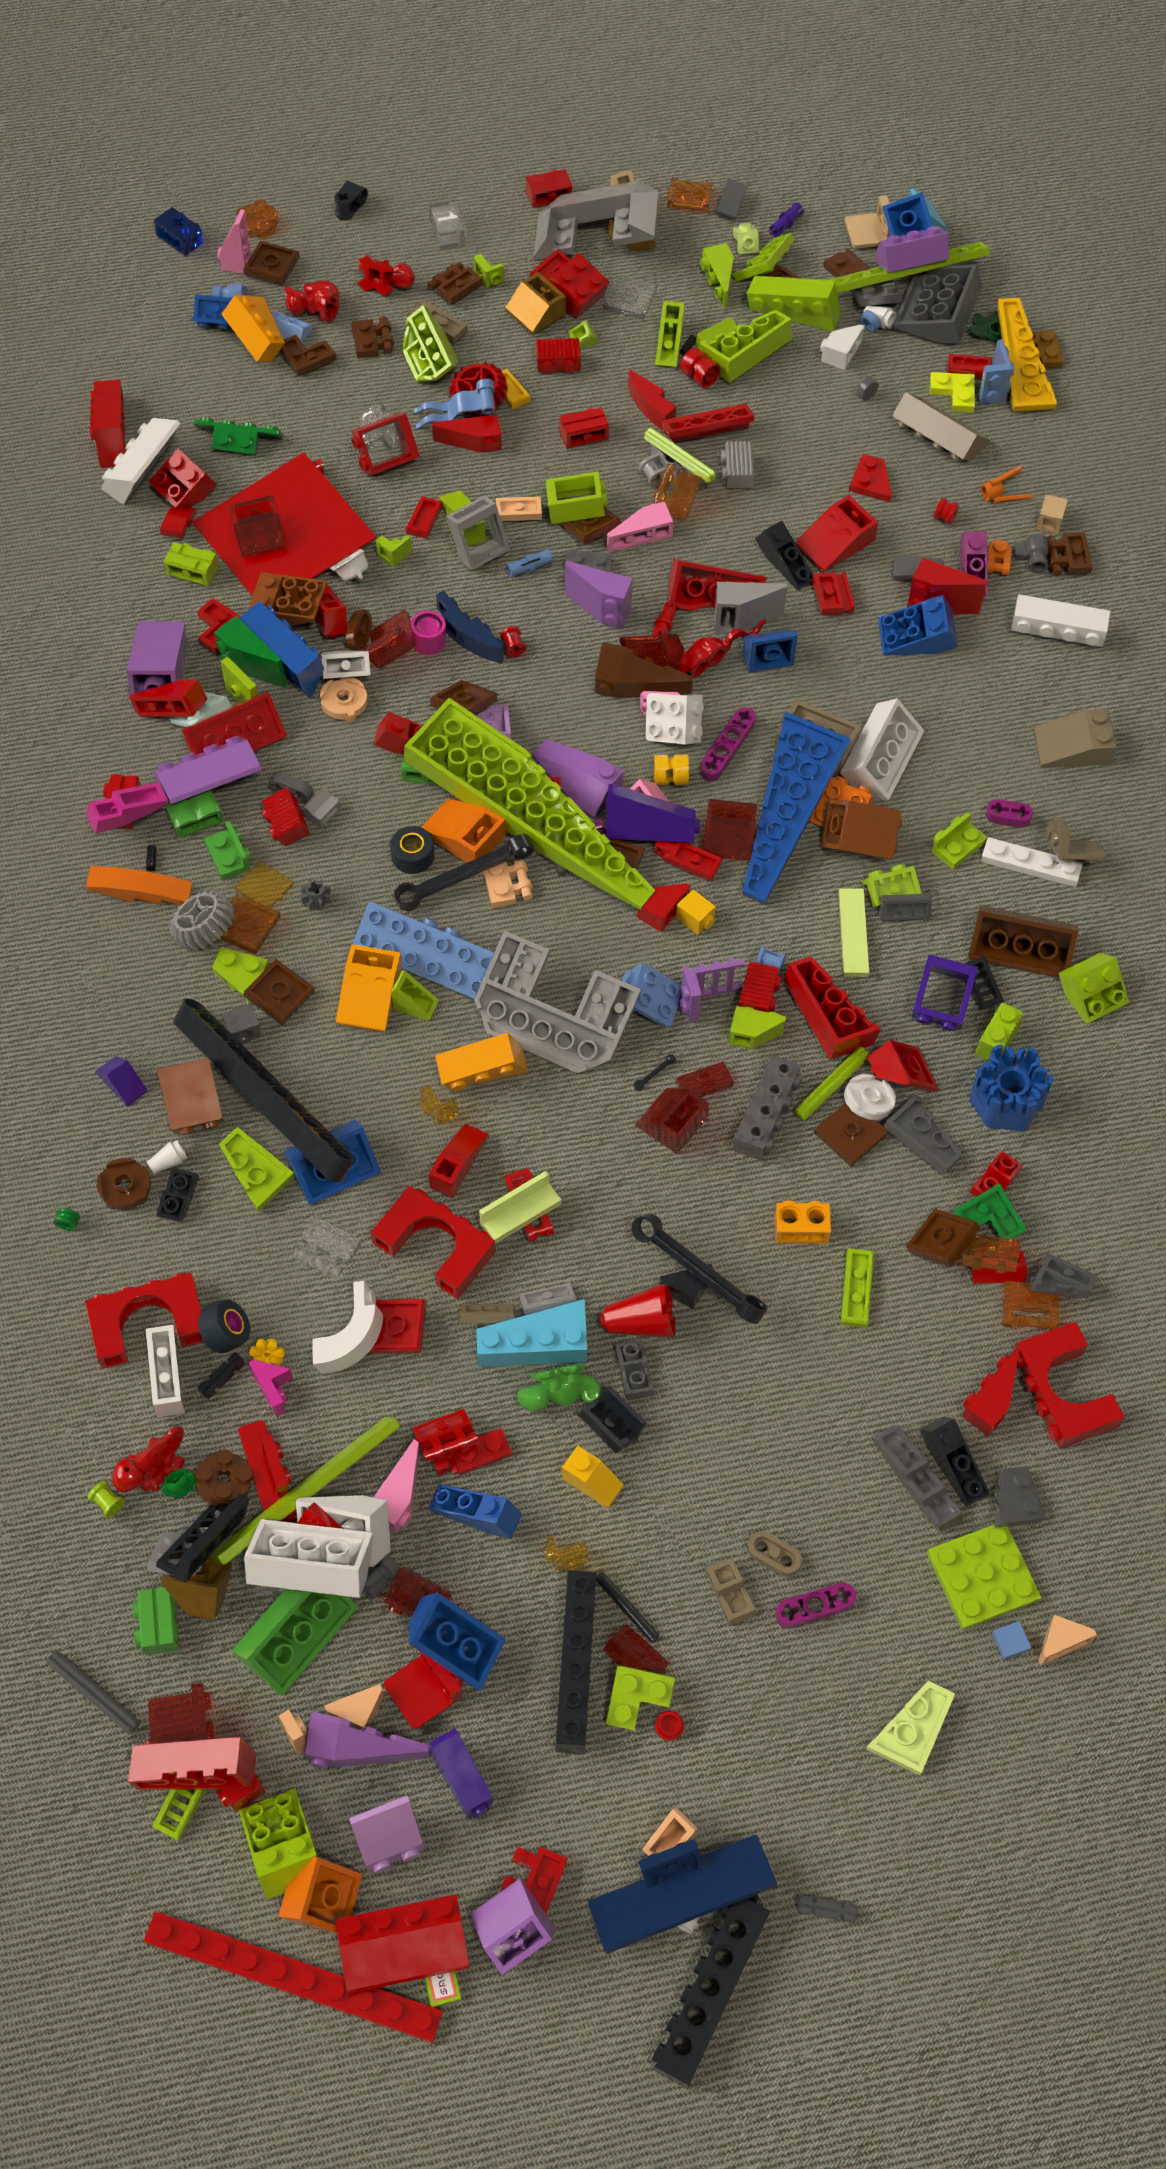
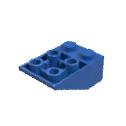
(919, 629)

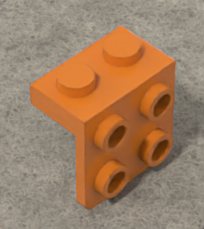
(839, 789)

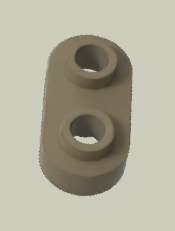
(776, 1552)

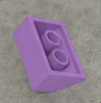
(913, 249)

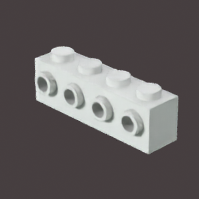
(1060, 620)

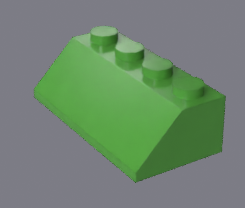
(292, 1635)

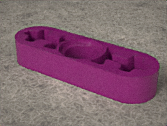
(837, 1606)

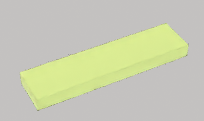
(853, 933)

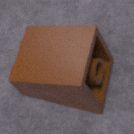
(861, 828)
(190, 1096)

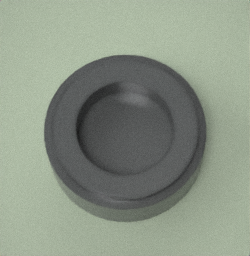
(867, 388)

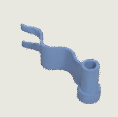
(461, 402)

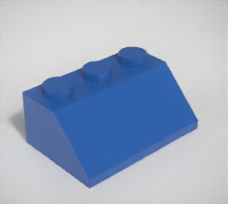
(315, 1184)
(454, 1639)

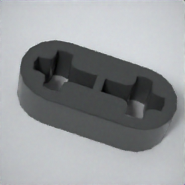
(301, 789)

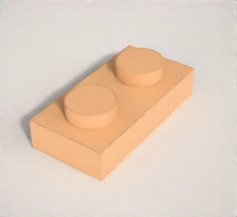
(519, 508)
(295, 1731)

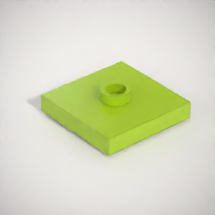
(237, 682)

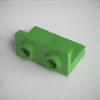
(228, 852)

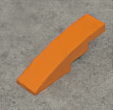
(138, 884)

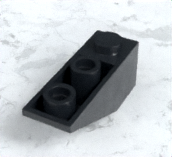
(785, 555)
(955, 1459)

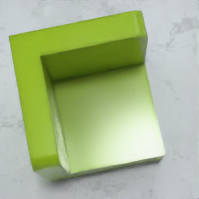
(394, 550)

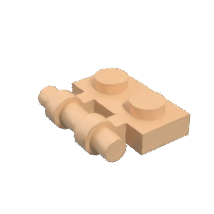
(500, 887)

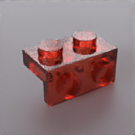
(409, 1590)

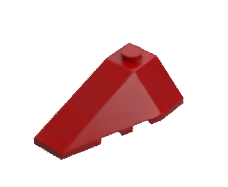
(695, 584)

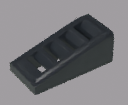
(986, 974)

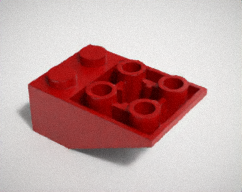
(838, 534)

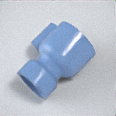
(230, 290)

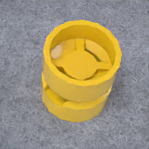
(680, 770)

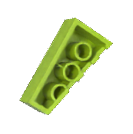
(748, 344)

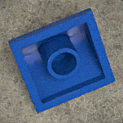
(907, 215)

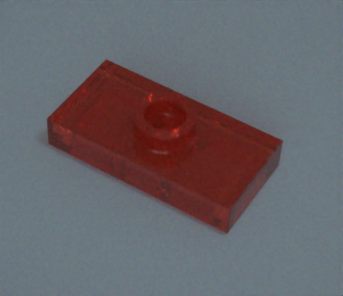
(706, 1080)

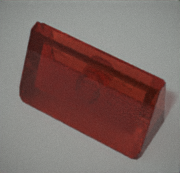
(633, 1651)

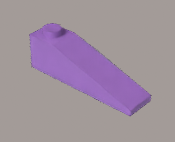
(582, 775)
(338, 1744)

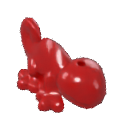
(381, 273)
(154, 1462)

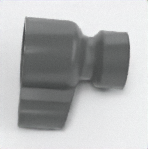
(1034, 549)
(378, 1577)

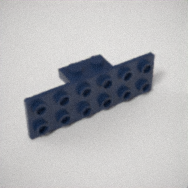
(679, 1889)

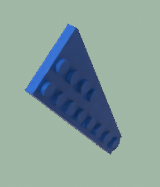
(799, 776)

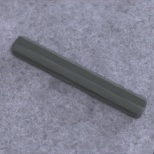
(93, 1692)

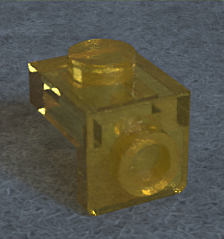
(439, 1113)
(569, 1557)

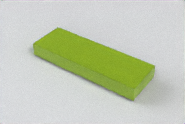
(857, 1288)

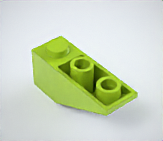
(718, 265)

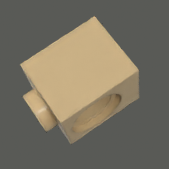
(1051, 514)

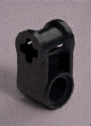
(349, 200)

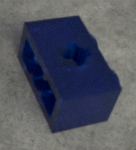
(178, 231)

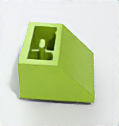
(1095, 986)

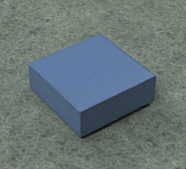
(1011, 1640)

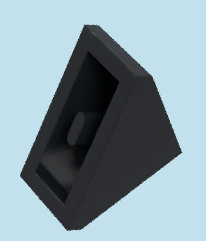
(685, 1287)

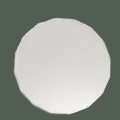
(869, 1097)

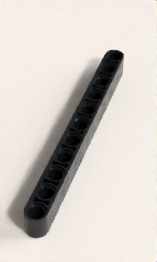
(264, 1090)

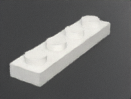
(1031, 862)

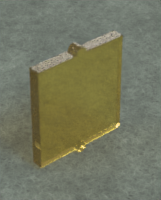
(263, 884)

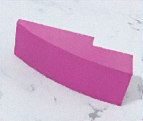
(125, 806)

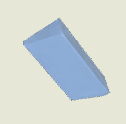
(291, 326)

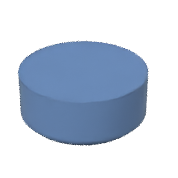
(870, 321)

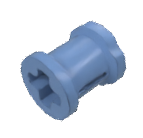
(771, 958)

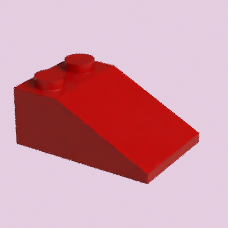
(960, 589)

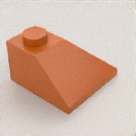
(320, 1895)

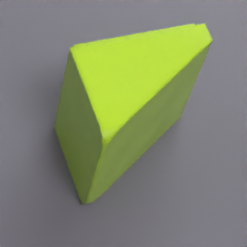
(585, 333)

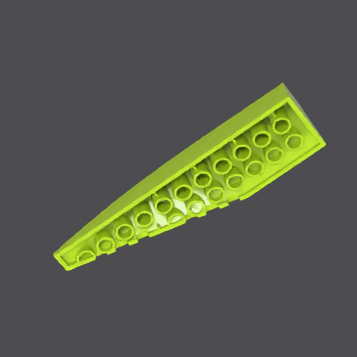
(500, 775)

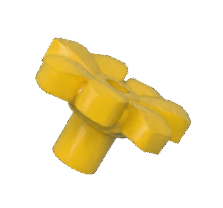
(267, 1352)

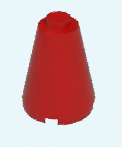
(642, 1314)

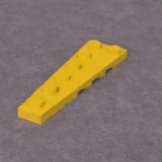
(1029, 383)

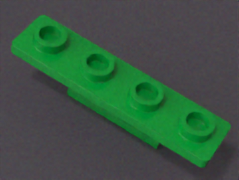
(236, 438)

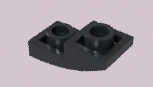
(178, 1195)

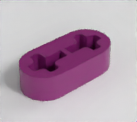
(1009, 813)

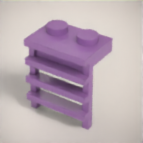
(693, 985)

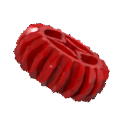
(469, 376)

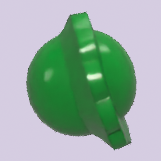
(178, 1483)

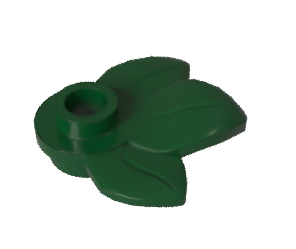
(986, 327)

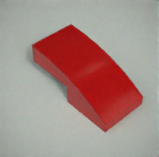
(177, 521)

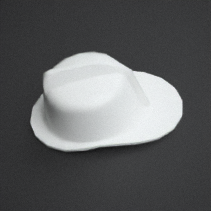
(352, 566)

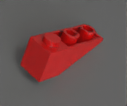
(395, 732)
(456, 1160)
(992, 1402)

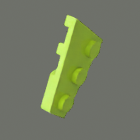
(767, 259)
(255, 1168)

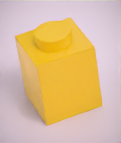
(696, 912)

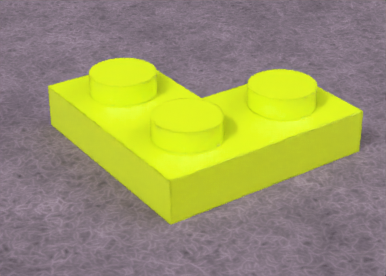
(958, 386)

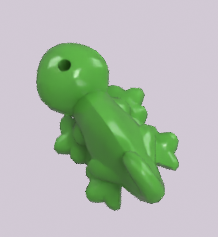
(561, 1386)

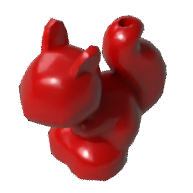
(317, 297)

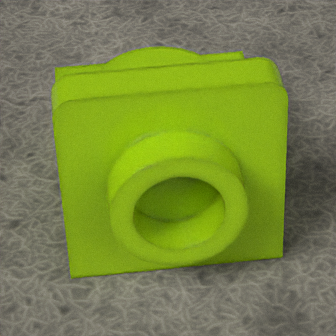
(490, 274)

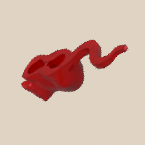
(710, 651)

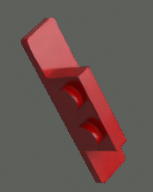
(264, 1461)

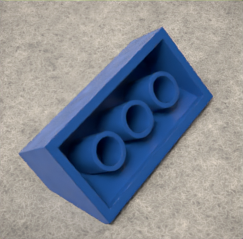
(298, 660)

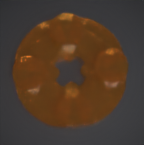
(264, 212)

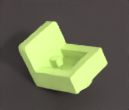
(746, 238)

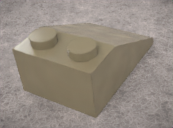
(1076, 740)

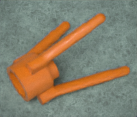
(993, 489)

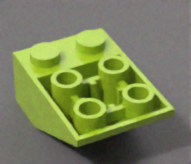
(277, 1840)

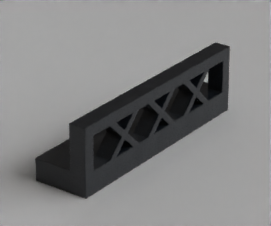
(205, 1543)

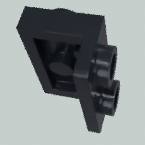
(613, 1420)

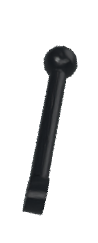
(639, 1084)

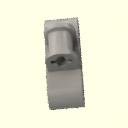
(658, 464)

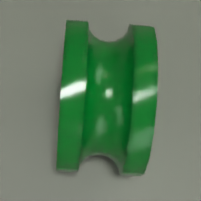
(66, 1219)

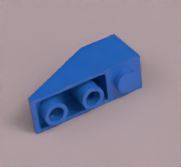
(478, 1510)

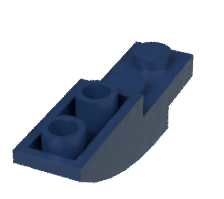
(469, 633)

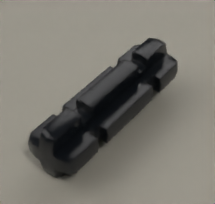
(221, 1375)

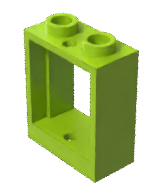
(580, 507)

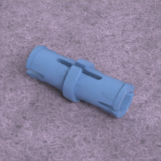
(516, 568)

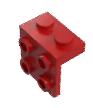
(423, 1690)

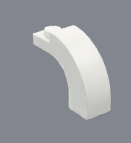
(354, 1341)

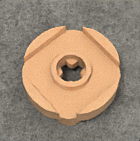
(348, 709)

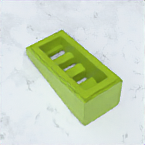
(190, 1809)

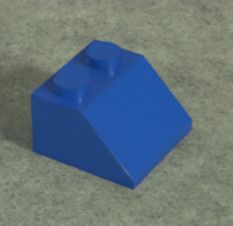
(770, 650)

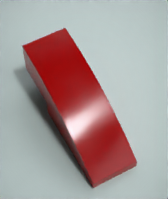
(650, 399)

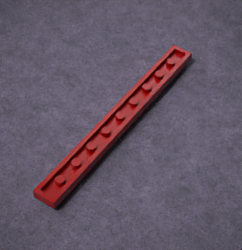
(292, 1977)

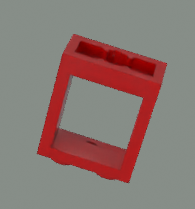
(405, 436)

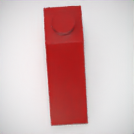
(474, 433)
(331, 615)
(173, 699)

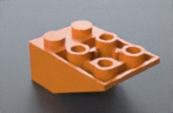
(465, 829)

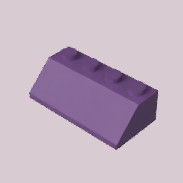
(207, 770)

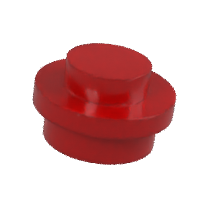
(669, 1725)

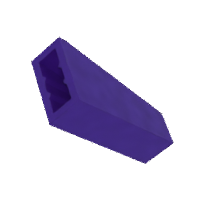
(648, 818)

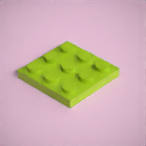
(983, 1575)

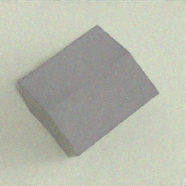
(321, 808)

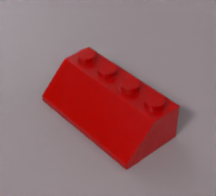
(402, 1944)

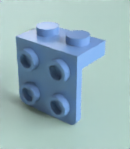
(997, 377)
(658, 994)

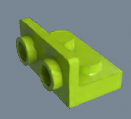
(958, 841)
(899, 881)

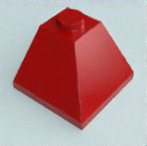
(902, 1065)

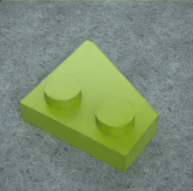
(238, 969)

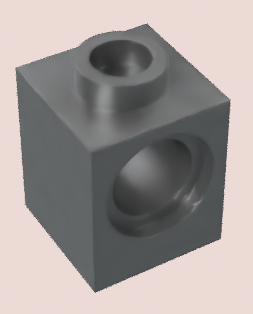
(242, 1024)

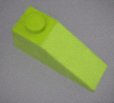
(670, 334)
(455, 501)

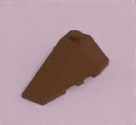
(627, 675)

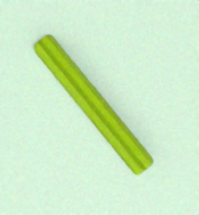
(680, 455)
(831, 1083)

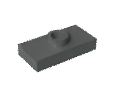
(905, 907)

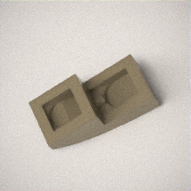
(731, 1591)

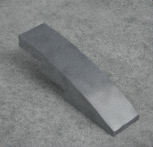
(918, 1478)

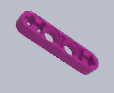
(728, 744)

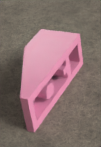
(236, 246)
(644, 526)
(400, 1488)

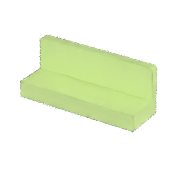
(519, 1207)

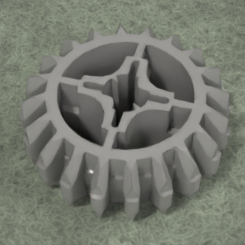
(202, 919)

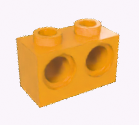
(802, 1229)

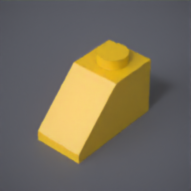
(591, 1477)

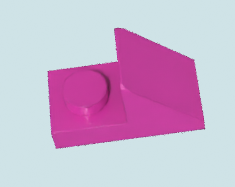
(270, 1379)

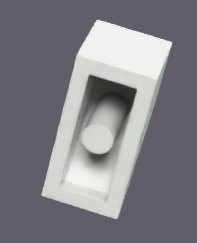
(841, 346)
(345, 664)

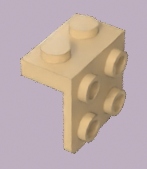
(868, 229)

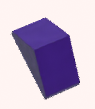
(122, 1080)

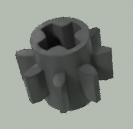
(316, 894)

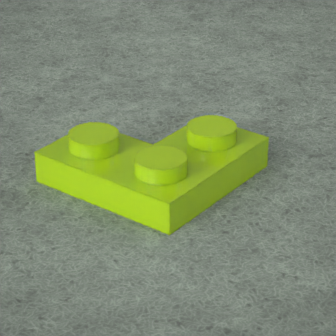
(631, 1688)

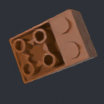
(291, 597)

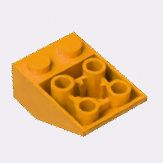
(368, 987)

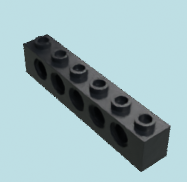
(576, 1662)
(683, 2067)

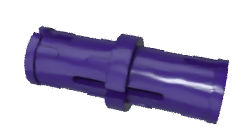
(786, 219)

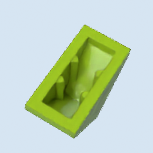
(413, 998)

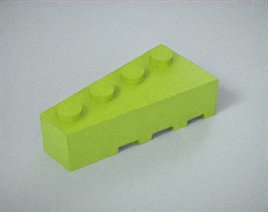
(802, 300)

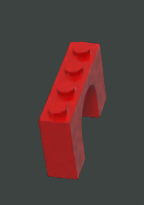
(417, 1211)
(109, 1313)
(1066, 1421)

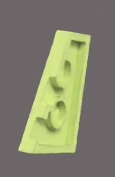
(913, 1731)

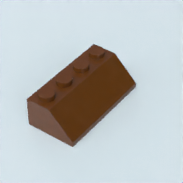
(1023, 941)

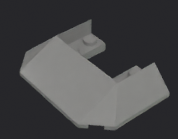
(630, 203)
(546, 1031)

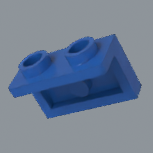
(209, 310)

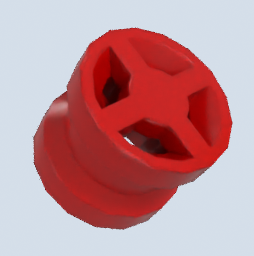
(946, 511)

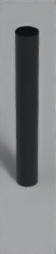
(626, 1606)

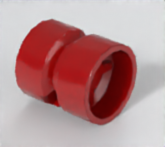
(700, 367)

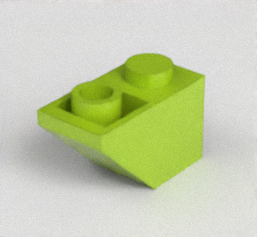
(754, 1027)

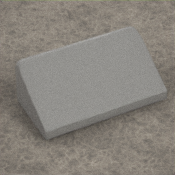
(547, 1298)

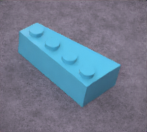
(536, 1338)

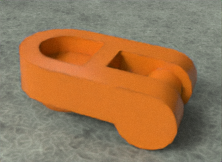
(999, 557)

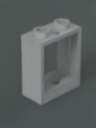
(470, 515)

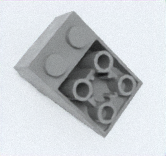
(747, 604)

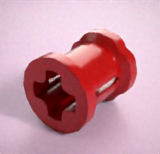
(512, 642)

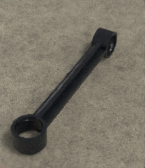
(516, 848)
(747, 1306)

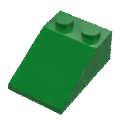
(249, 653)

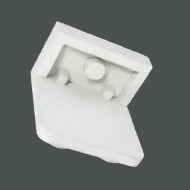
(674, 718)

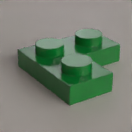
(997, 1208)

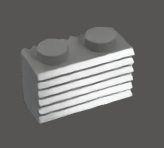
(738, 464)

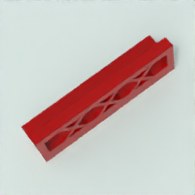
(708, 423)

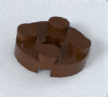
(128, 1197)
(223, 1464)

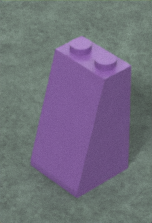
(156, 655)

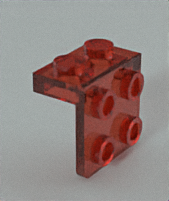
(390, 640)
(182, 1717)

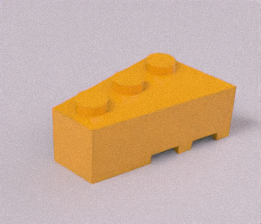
(254, 326)
(481, 1062)

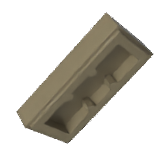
(486, 1313)

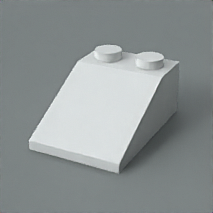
(357, 1514)

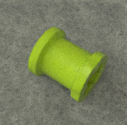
(106, 1499)

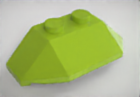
(427, 347)

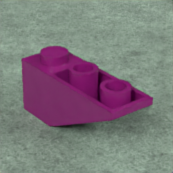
(974, 555)

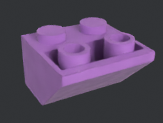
(512, 1926)

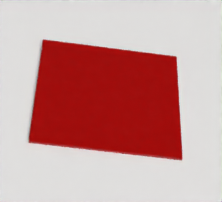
(314, 519)

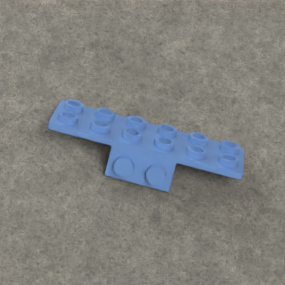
(425, 948)

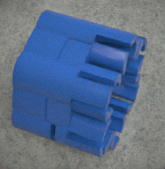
(1017, 1073)

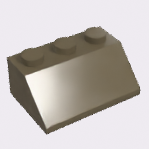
(827, 721)

